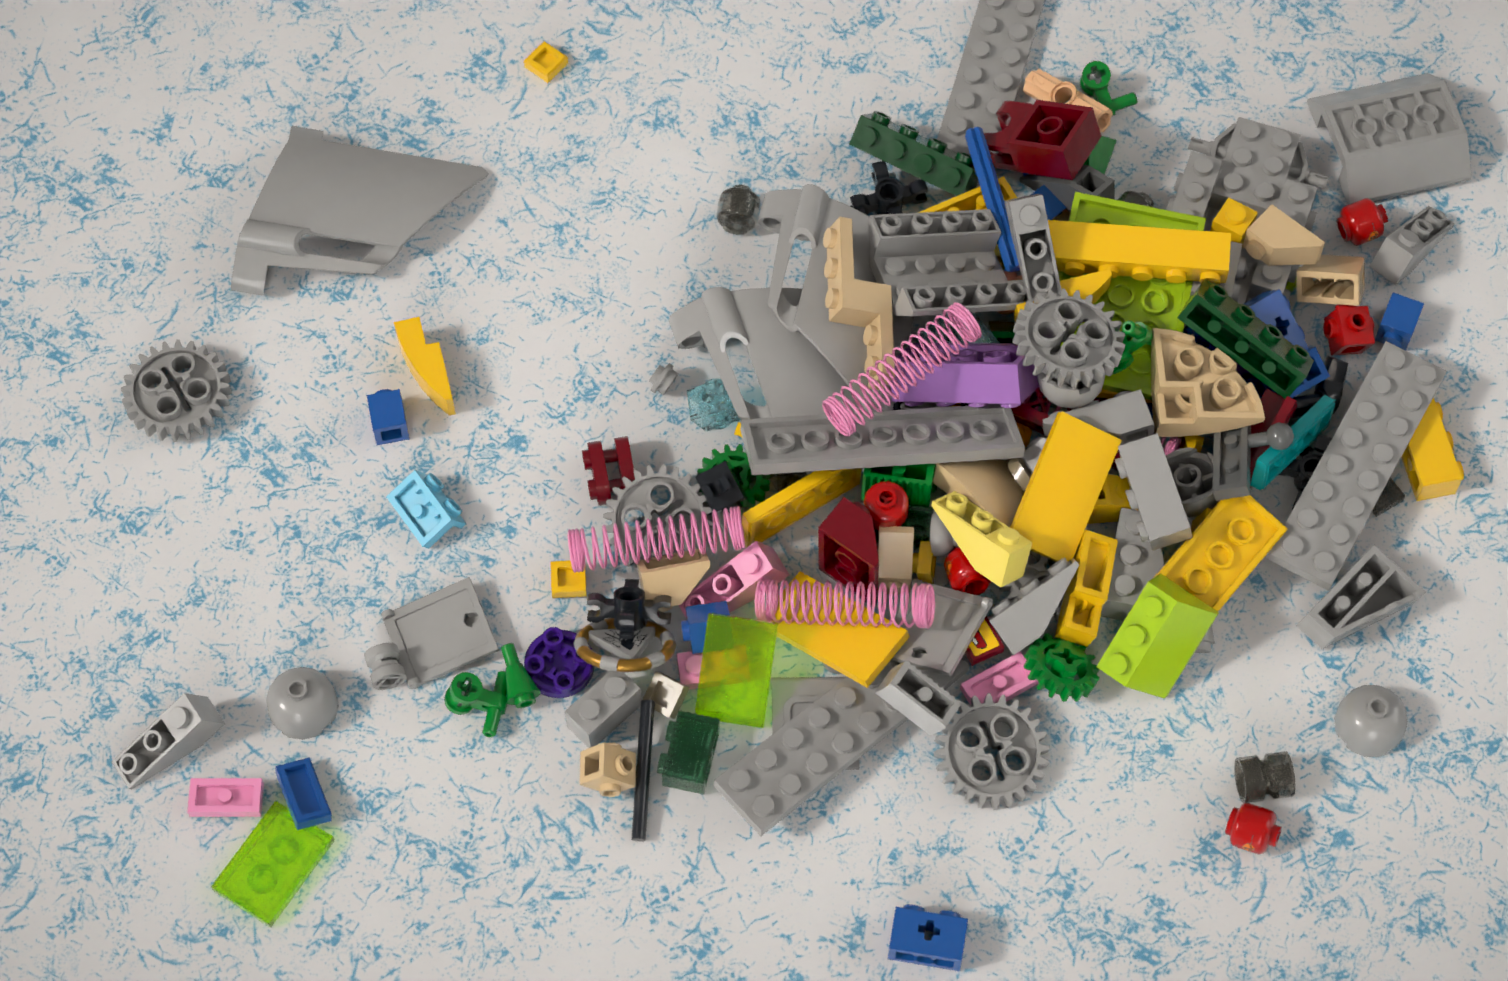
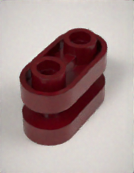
(596, 459)

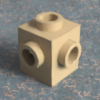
(608, 769)

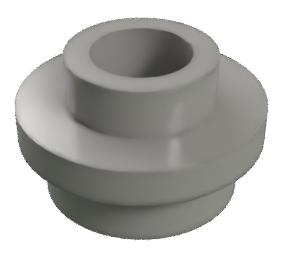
(663, 379)

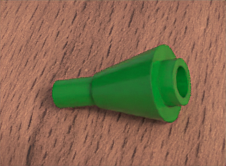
(519, 684)

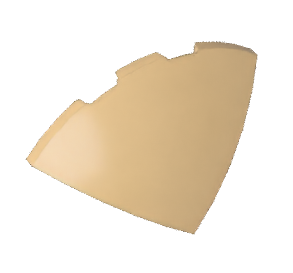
(1197, 388)
(984, 483)

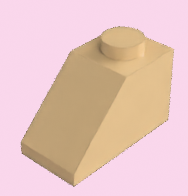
(1281, 240)
(895, 556)
(673, 576)

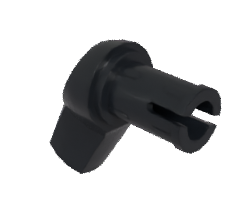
(1330, 387)

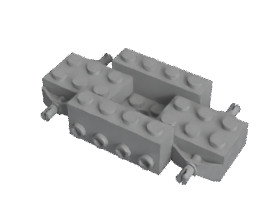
(1258, 169)

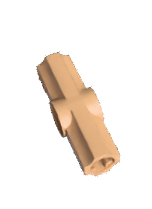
(1045, 87)

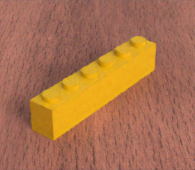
(1141, 251)

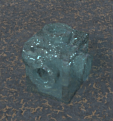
(711, 406)

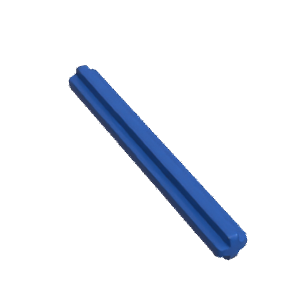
(992, 194)

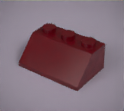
(849, 546)

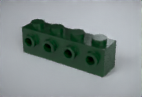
(915, 154)
(1246, 338)

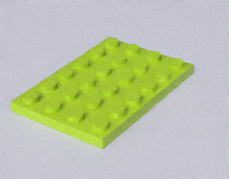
(1150, 301)

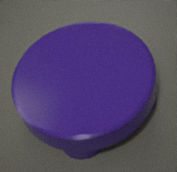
(555, 664)

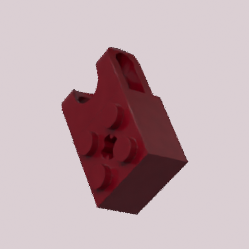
(1043, 138)

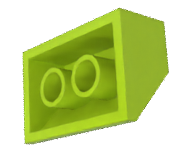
(1157, 638)

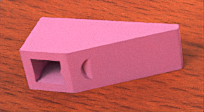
(738, 578)

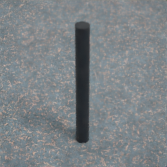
(643, 770)

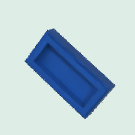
(303, 793)

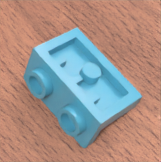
(425, 507)

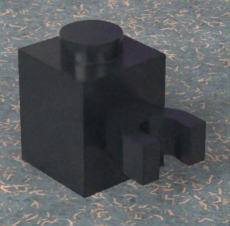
(721, 487)

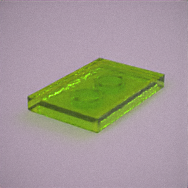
(736, 669)
(272, 865)

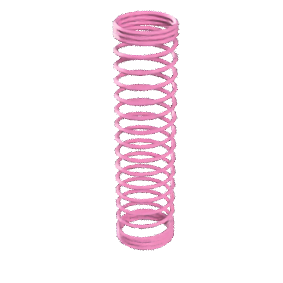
(839, 414)
(579, 549)
(922, 608)

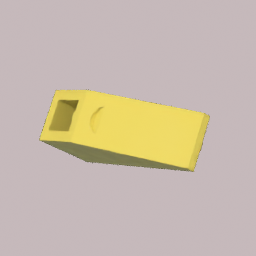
(985, 541)

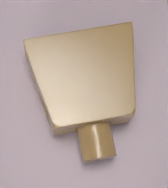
(1337, 280)

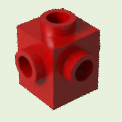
(1349, 330)

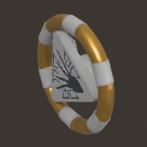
(624, 652)

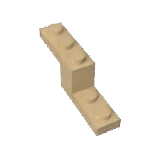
(856, 300)

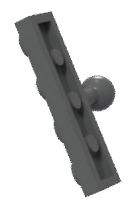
(1233, 457)

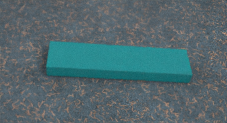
(1305, 431)

